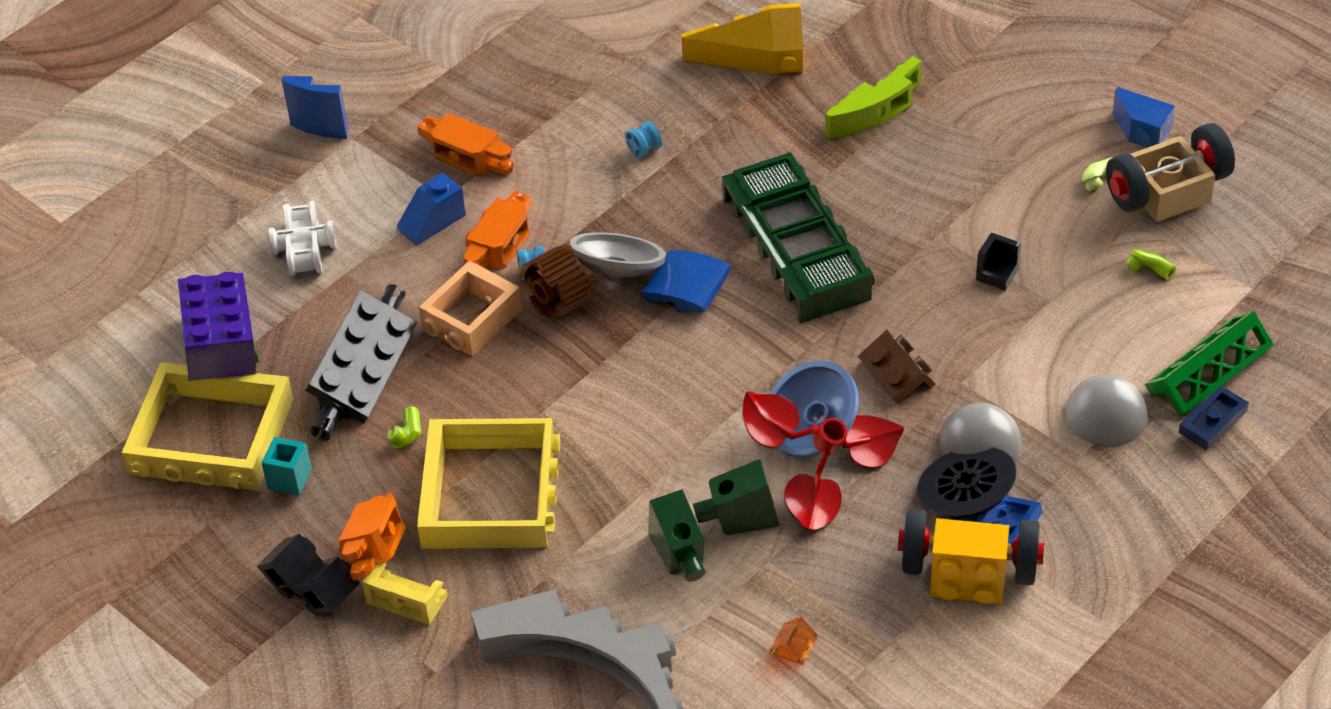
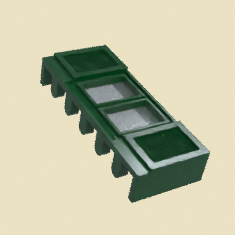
(798, 236)

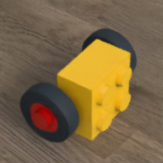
(969, 556)

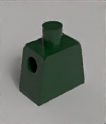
(739, 501)
(677, 535)

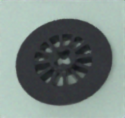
(967, 483)

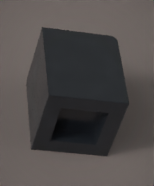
(998, 261)

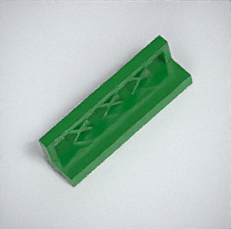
(1203, 353)

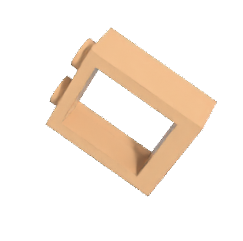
(485, 285)

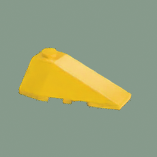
(758, 43)

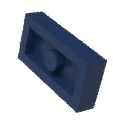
(1213, 417)

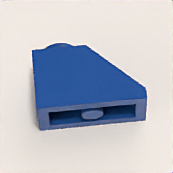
(1142, 117)
(432, 209)

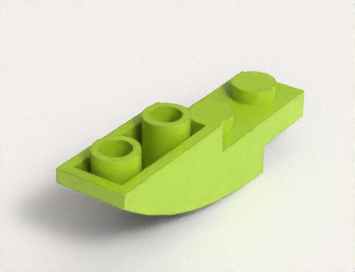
(874, 105)

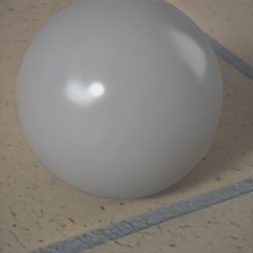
(1106, 411)
(979, 428)

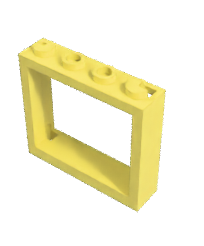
(487, 434)
(207, 470)

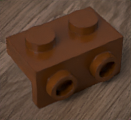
(894, 366)

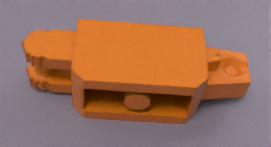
(466, 145)
(499, 232)
(371, 535)

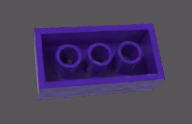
(216, 326)

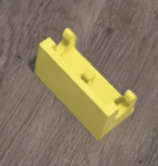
(403, 595)

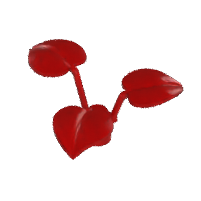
(809, 498)

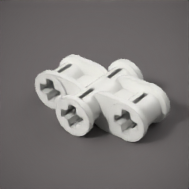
(302, 238)

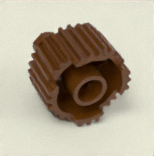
(558, 282)

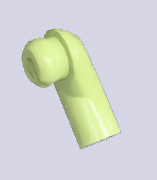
(1092, 175)

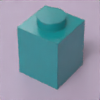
(286, 466)

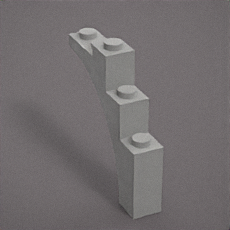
(546, 628)

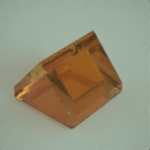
(794, 641)

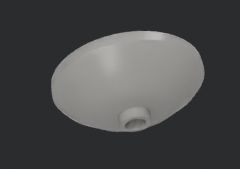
(617, 254)

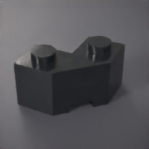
(298, 570)

